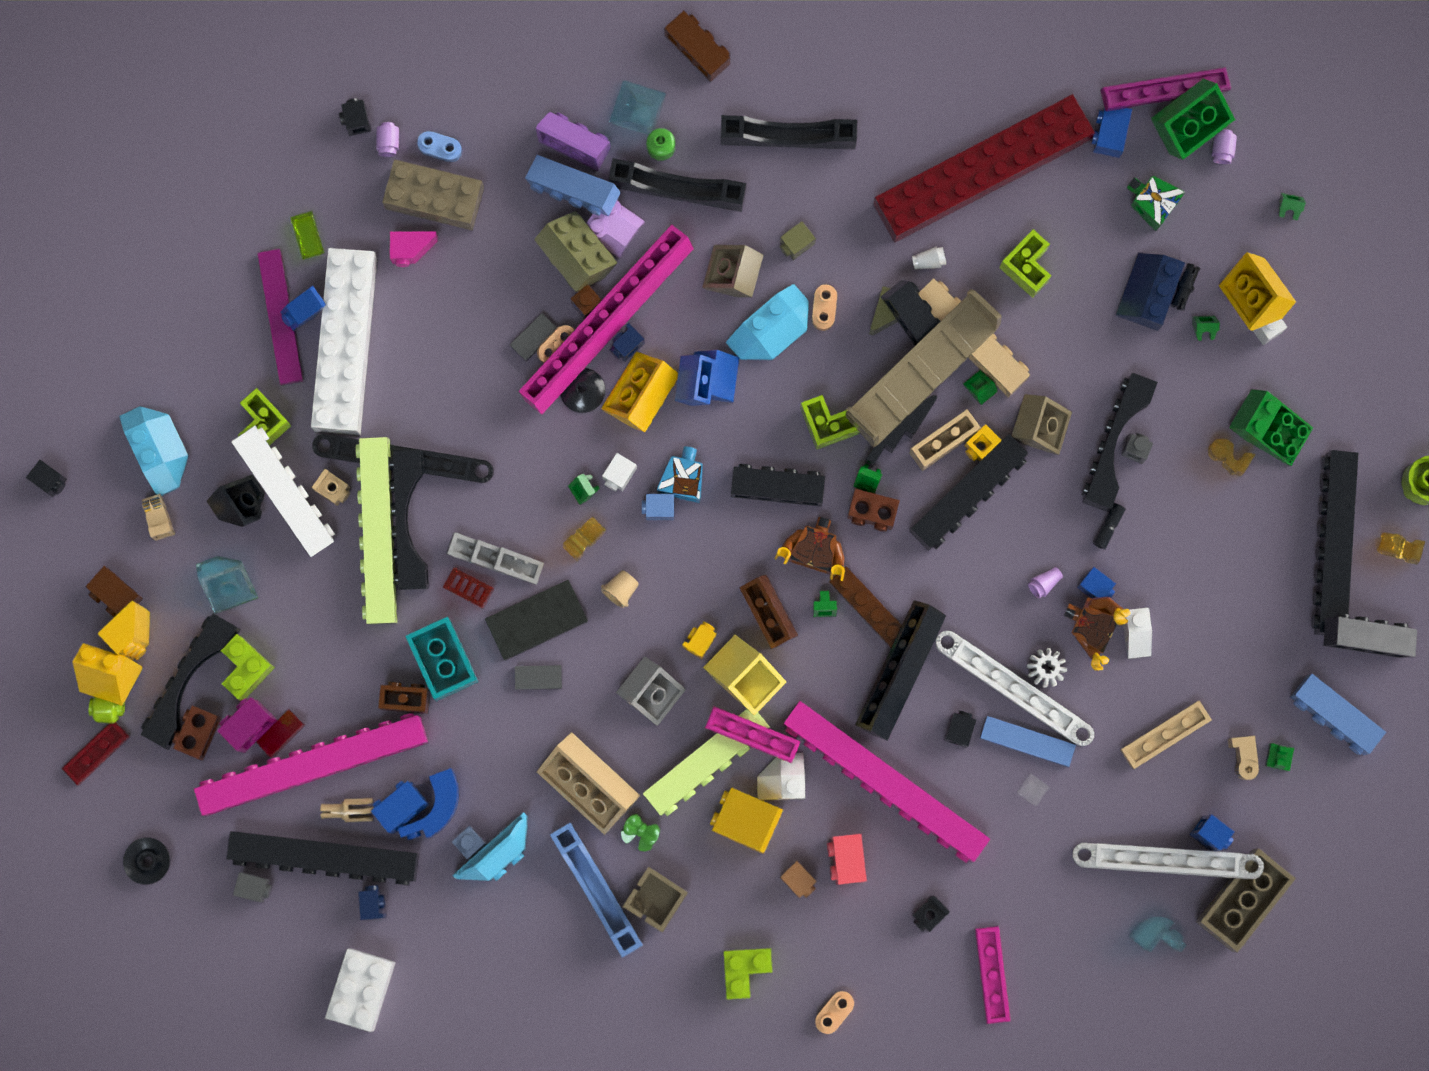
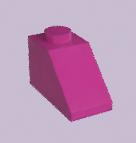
(410, 246)

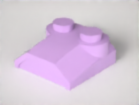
(616, 229)

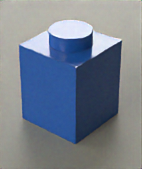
(1097, 584)

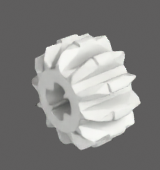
(1052, 662)

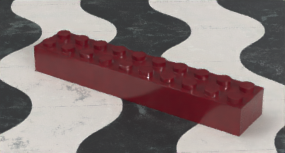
(983, 168)

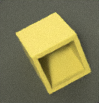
(745, 674)

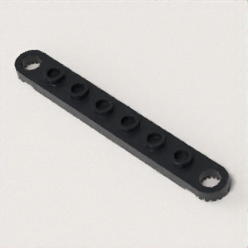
(434, 463)

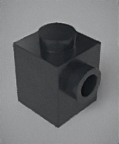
(355, 117)

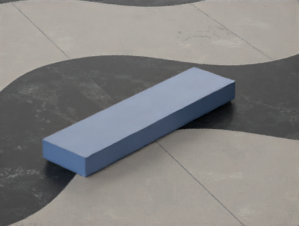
(1027, 741)

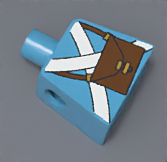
(683, 477)

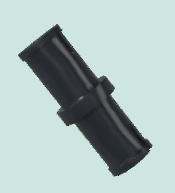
(1185, 286)

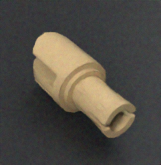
(345, 810)

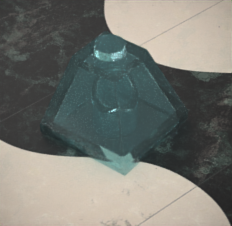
(637, 107)
(225, 583)

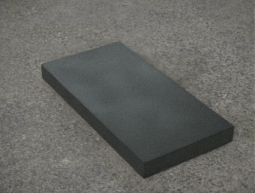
(536, 620)

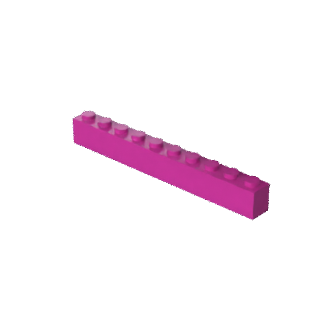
(606, 319)
(310, 765)
(886, 782)

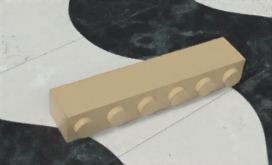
(990, 357)

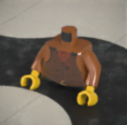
(814, 549)
(1096, 625)

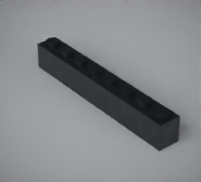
(1336, 537)
(322, 856)

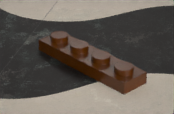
(867, 606)

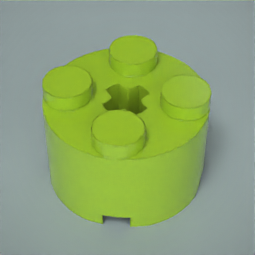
(1414, 482)

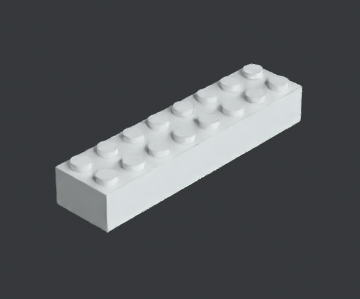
(344, 341)

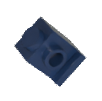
(626, 343)
(371, 903)

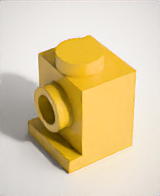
(987, 438)
(700, 640)

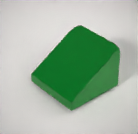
(980, 387)

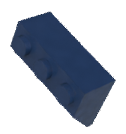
(1150, 289)

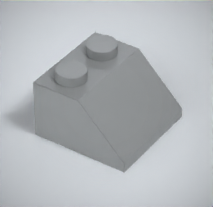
(651, 690)

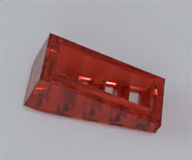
(481, 603)

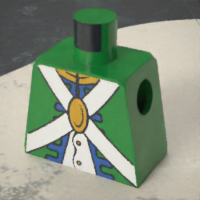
(1154, 200)

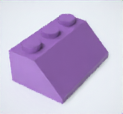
(573, 140)

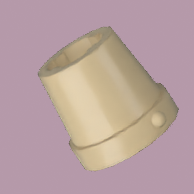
(620, 589)

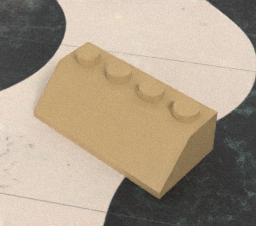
(588, 783)

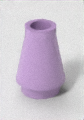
(1044, 583)

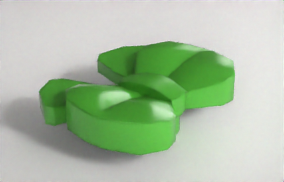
(648, 833)

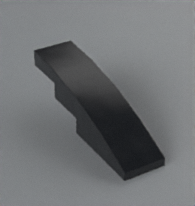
(907, 427)

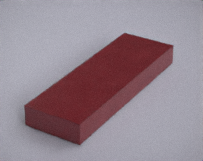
(95, 753)

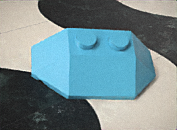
(772, 326)
(156, 447)
(497, 854)

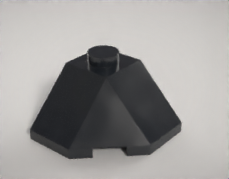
(238, 501)

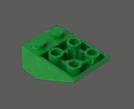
(1271, 426)

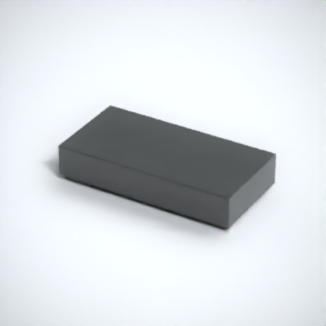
(530, 339)
(538, 677)

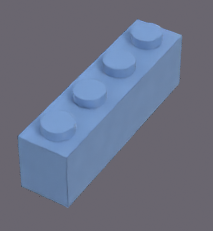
(572, 185)
(1338, 715)

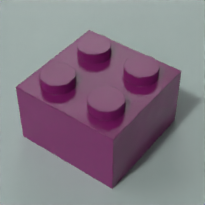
(246, 724)

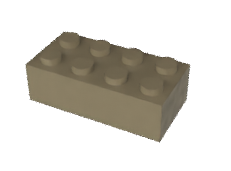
(433, 194)
(1245, 903)

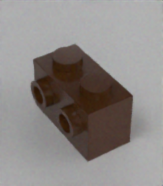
(111, 591)
(404, 699)

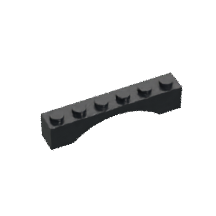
(756, 132)
(708, 192)
(408, 471)
(1103, 485)
(166, 717)

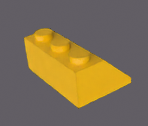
(1256, 292)
(640, 391)
(128, 631)

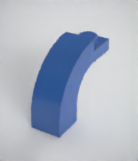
(444, 808)

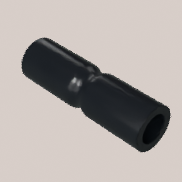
(1107, 530)

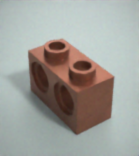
(874, 503)
(202, 735)

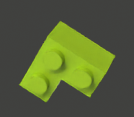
(1022, 264)
(265, 416)
(824, 427)
(250, 670)
(739, 965)

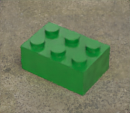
(1193, 119)

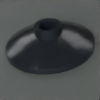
(589, 399)
(135, 858)

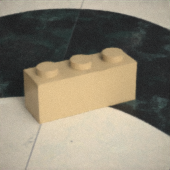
(944, 440)

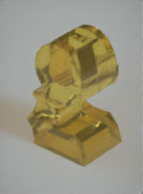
(1223, 451)
(583, 538)
(1397, 546)

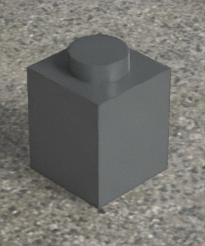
(252, 887)

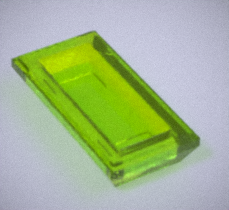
(307, 235)

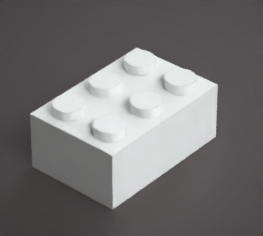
(360, 990)

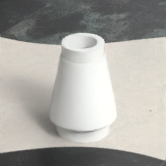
(930, 259)

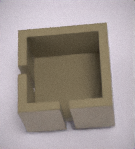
(656, 899)

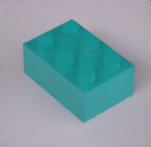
(441, 659)

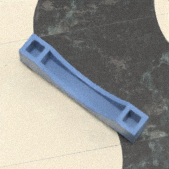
(596, 889)

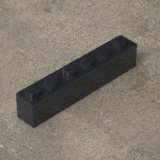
(964, 496)
(900, 670)

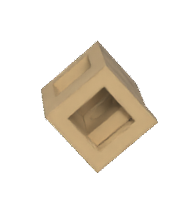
(322, 484)

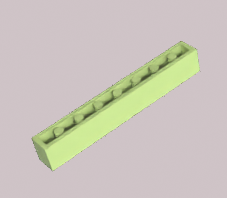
(377, 531)

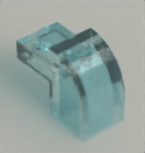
(1154, 929)

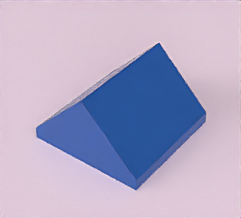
(724, 374)

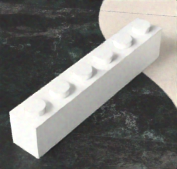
(283, 491)

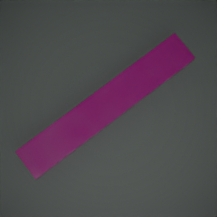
(1159, 89)
(276, 299)

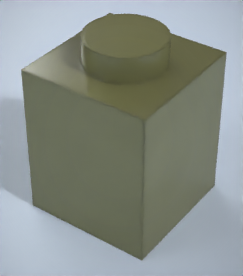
(796, 241)

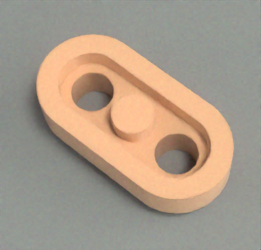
(824, 306)
(553, 341)
(834, 1012)

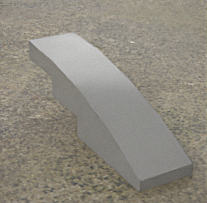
(494, 558)

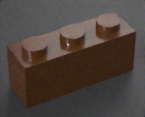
(697, 45)
(768, 611)

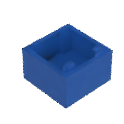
(399, 807)

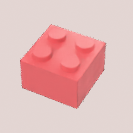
(847, 859)

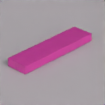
(752, 734)
(992, 975)

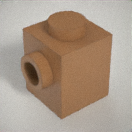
(799, 880)

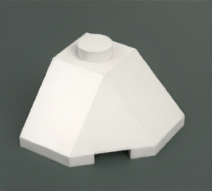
(782, 780)

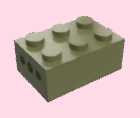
(575, 251)

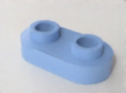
(438, 146)

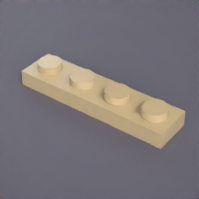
(1166, 735)

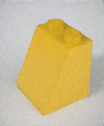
(105, 674)
(746, 820)

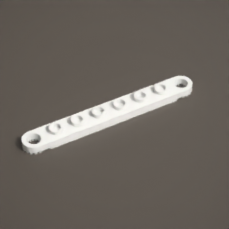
(1014, 688)
(1168, 860)

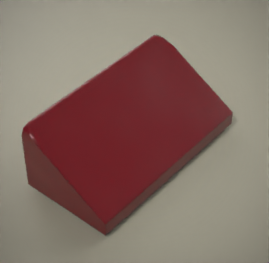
(280, 733)

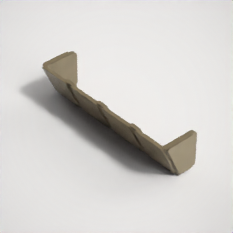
(924, 368)

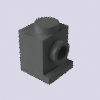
(1137, 448)

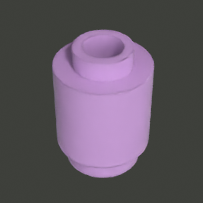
(387, 139)
(1224, 147)

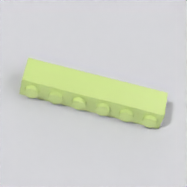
(697, 769)

